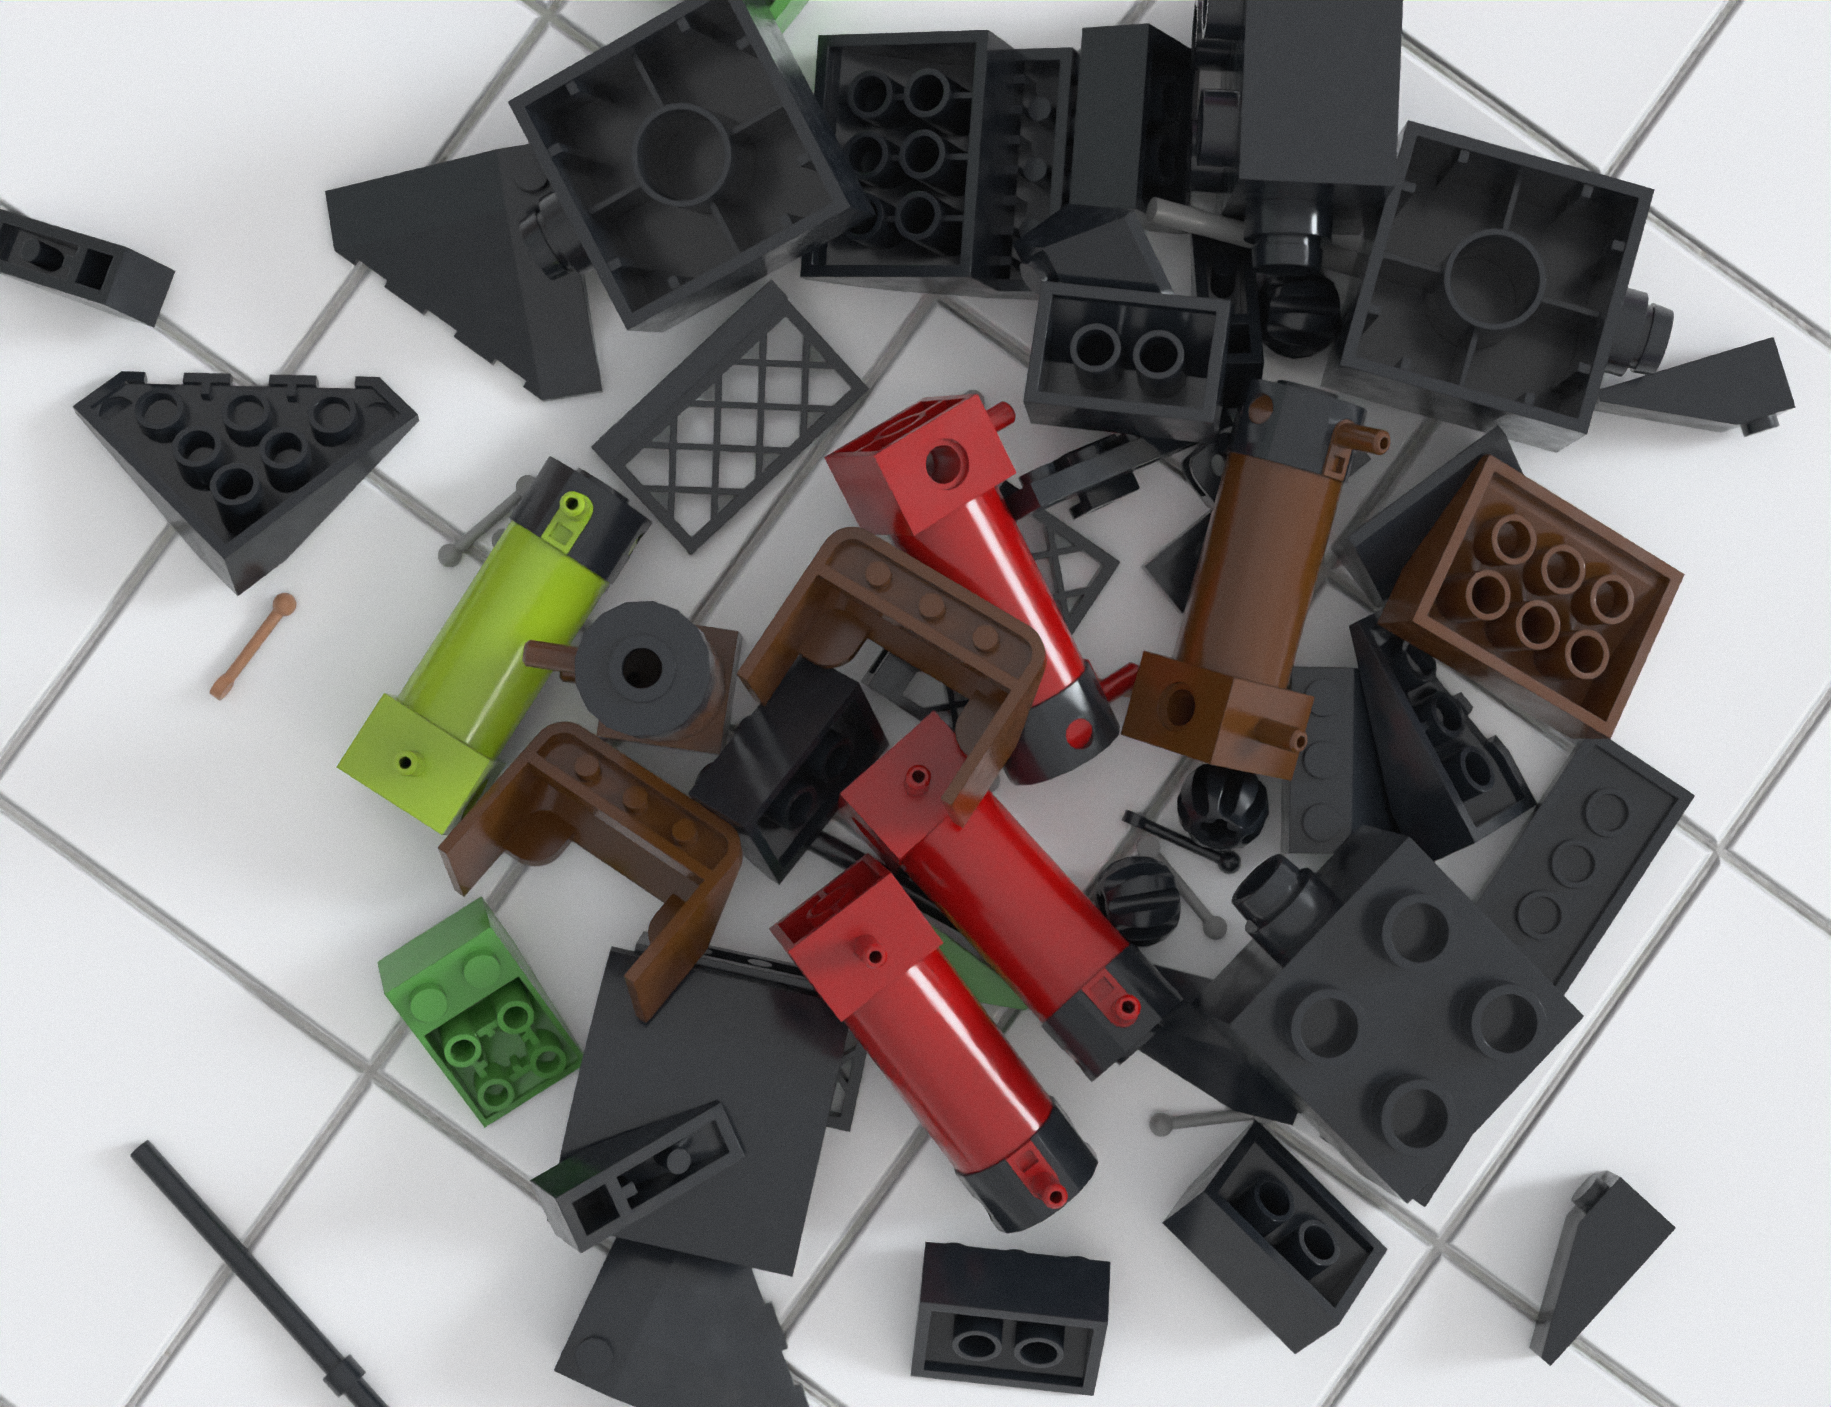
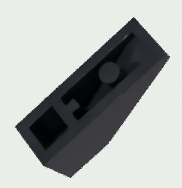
(83, 268)
(1226, 273)
(1712, 393)
(635, 1174)
(1598, 1252)

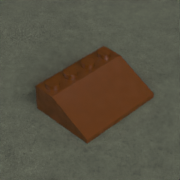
(1534, 601)

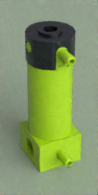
(443, 733)

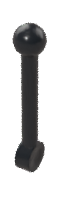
(1227, 862)

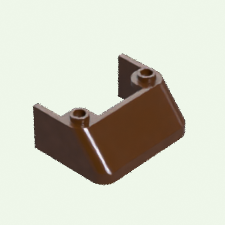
(876, 592)
(592, 794)

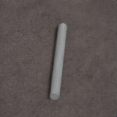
(1230, 230)

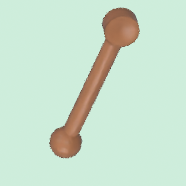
(283, 605)

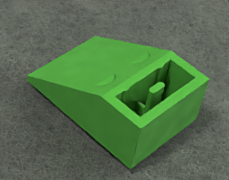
(480, 1012)

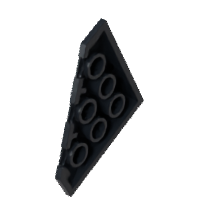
(456, 249)
(245, 465)
(679, 1334)

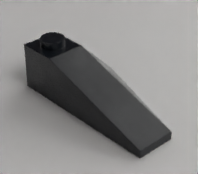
(1437, 766)
(1207, 1060)

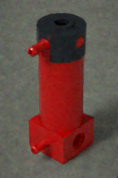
(935, 493)
(1009, 902)
(937, 1045)

